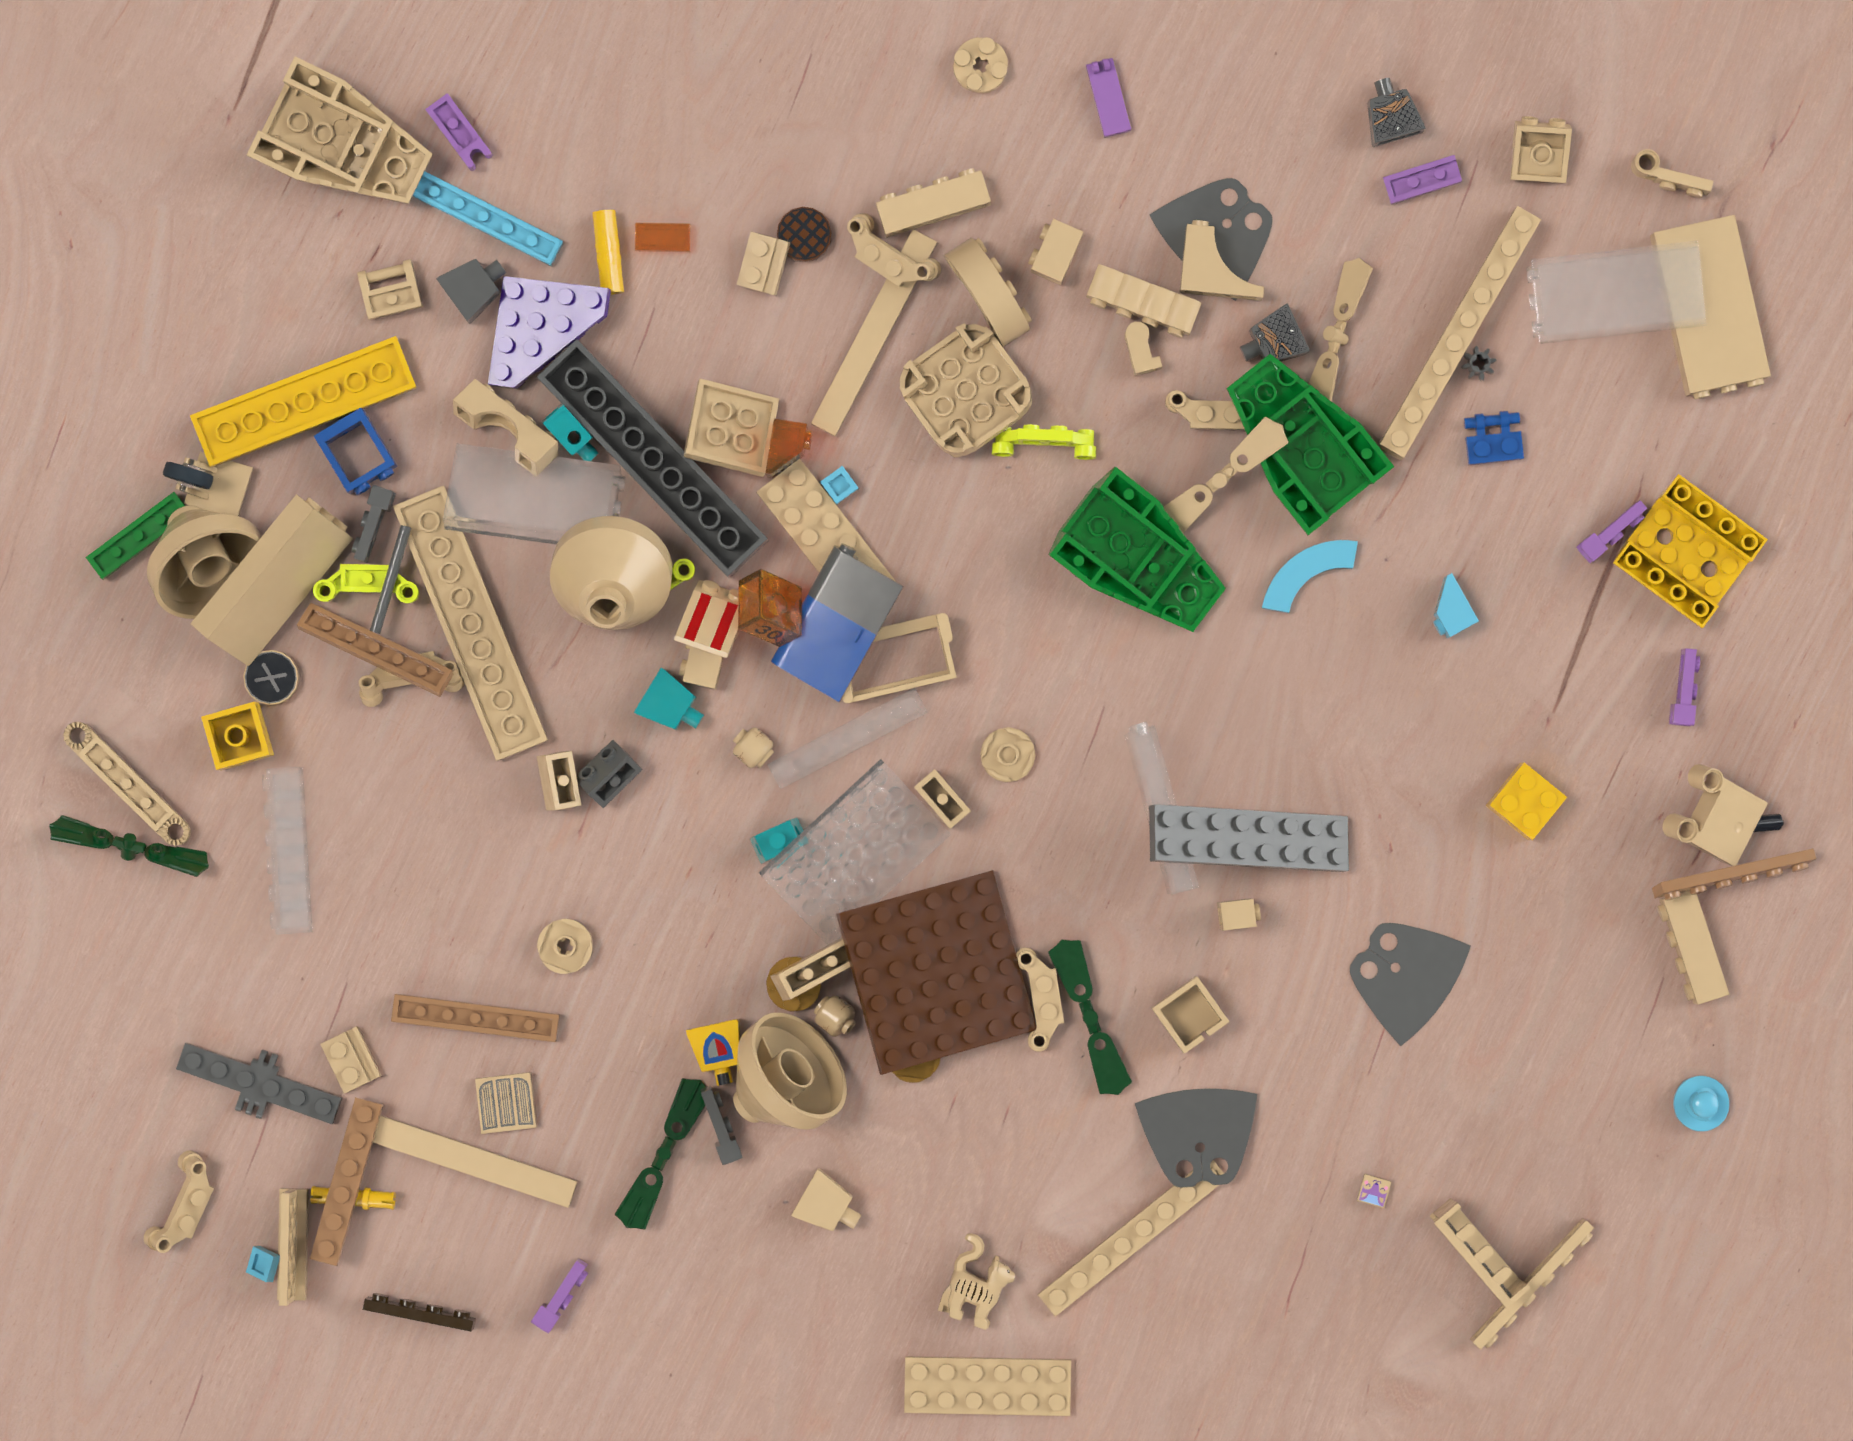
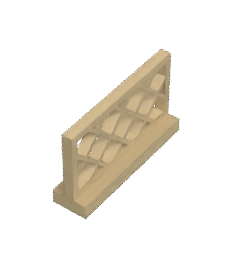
(292, 1245)

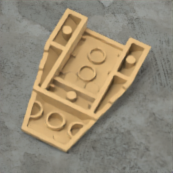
(337, 138)

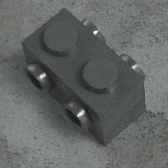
(608, 773)

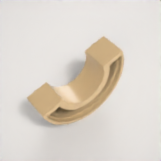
(989, 290)

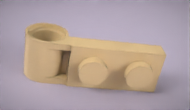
(1670, 179)

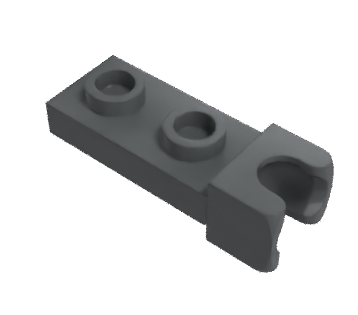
(380, 501)
(727, 1146)

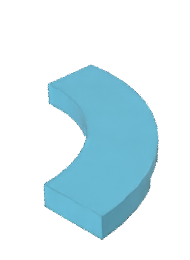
(1305, 566)

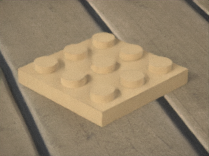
(731, 427)

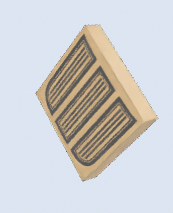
(505, 1103)

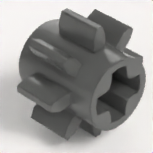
(1474, 370)

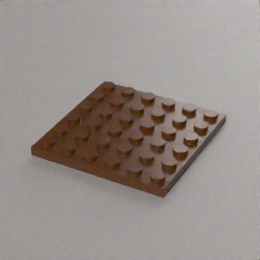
(936, 972)

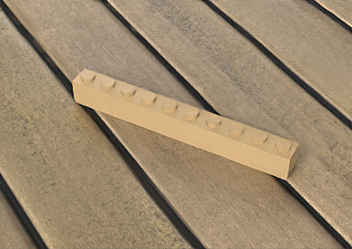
(1459, 333)

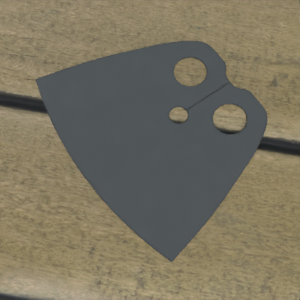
(1236, 245)
(1426, 976)
(1194, 1116)

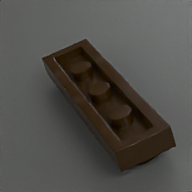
(431, 1314)

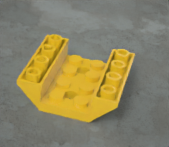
(1699, 534)

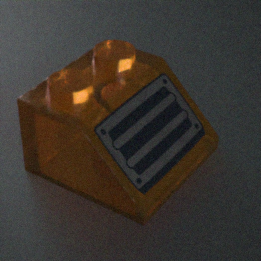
(786, 445)

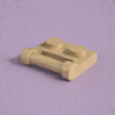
(391, 298)

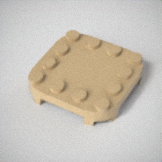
(965, 390)

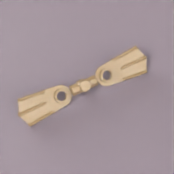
(1350, 290)
(1257, 446)

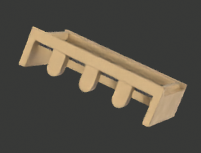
(1479, 1253)

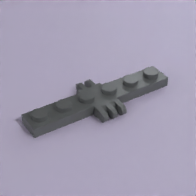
(259, 1083)

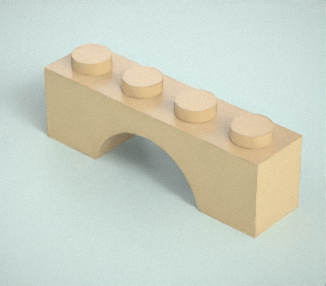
(482, 407)

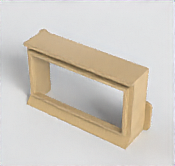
(942, 623)

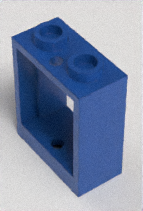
(341, 428)

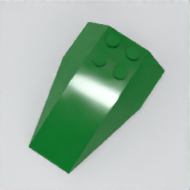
(1326, 451)
(1136, 553)

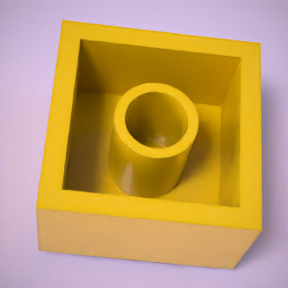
(237, 736)
(1526, 801)

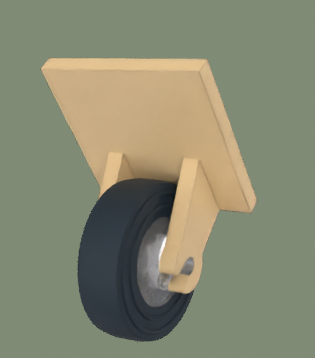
(211, 488)

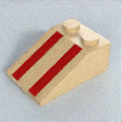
(710, 619)

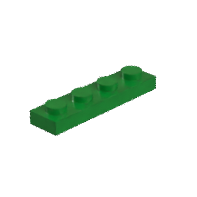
(134, 537)

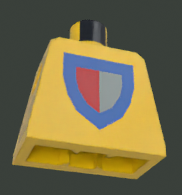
(716, 1048)

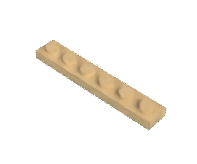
(1540, 1276)

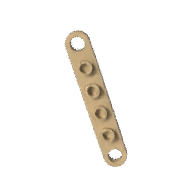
(127, 783)

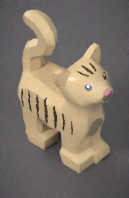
(972, 1289)

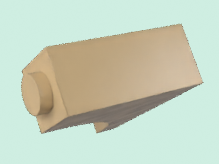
(1205, 271)

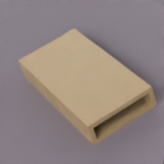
(1731, 344)
(273, 579)

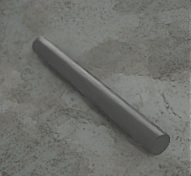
(390, 579)

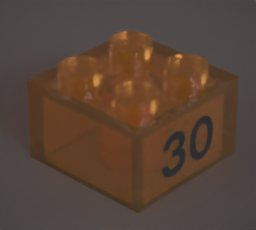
(770, 608)

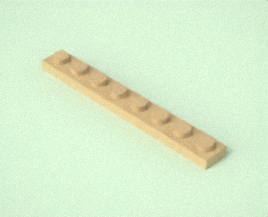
(1124, 1243)

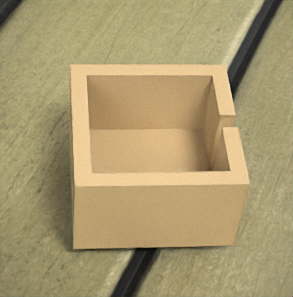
(1188, 1013)

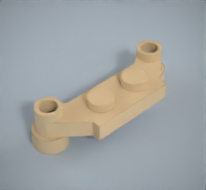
(885, 258)
(1205, 414)
(373, 684)
(1044, 997)
(187, 1207)

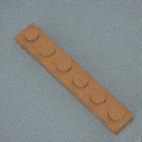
(375, 649)
(1723, 877)
(475, 1017)
(346, 1181)

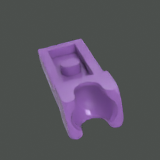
(457, 130)
(1595, 545)
(1683, 712)
(547, 1314)

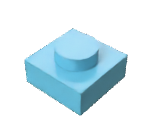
(839, 485)
(263, 1264)

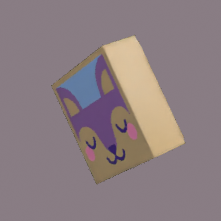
(1374, 1190)

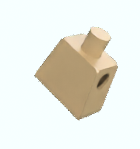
(825, 1203)

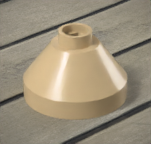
(197, 558)
(611, 573)
(787, 1074)

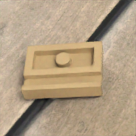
(763, 263)
(350, 1059)

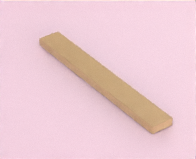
(869, 341)
(474, 1161)

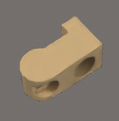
(1139, 351)

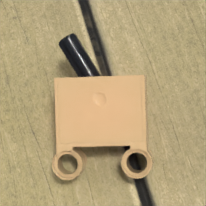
(1722, 817)

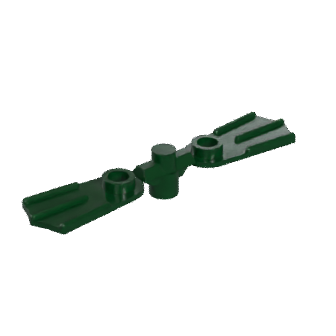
(176, 858)
(1106, 1063)
(641, 1198)

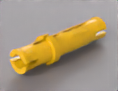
(365, 1198)

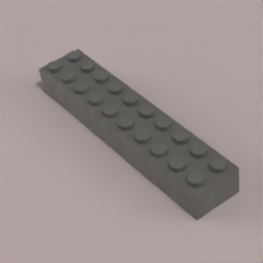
(652, 458)

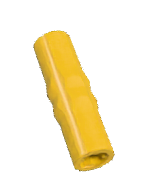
(608, 250)

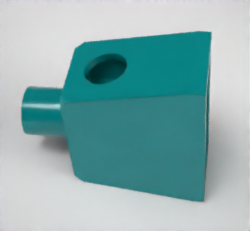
(561, 423)
(668, 702)
(774, 840)

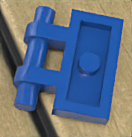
(1493, 447)

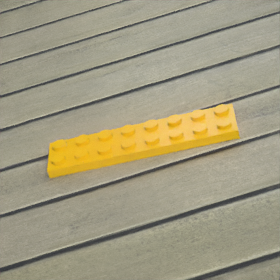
(303, 401)

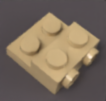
(1540, 150)

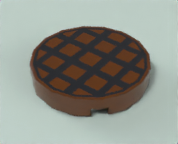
(807, 233)

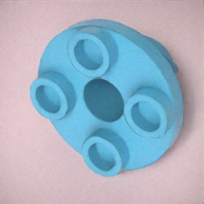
(1701, 1103)

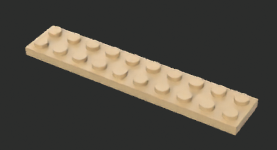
(471, 626)

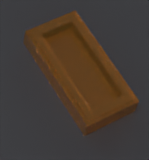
(662, 237)

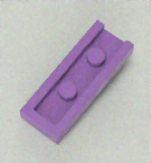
(1108, 97)
(1422, 179)

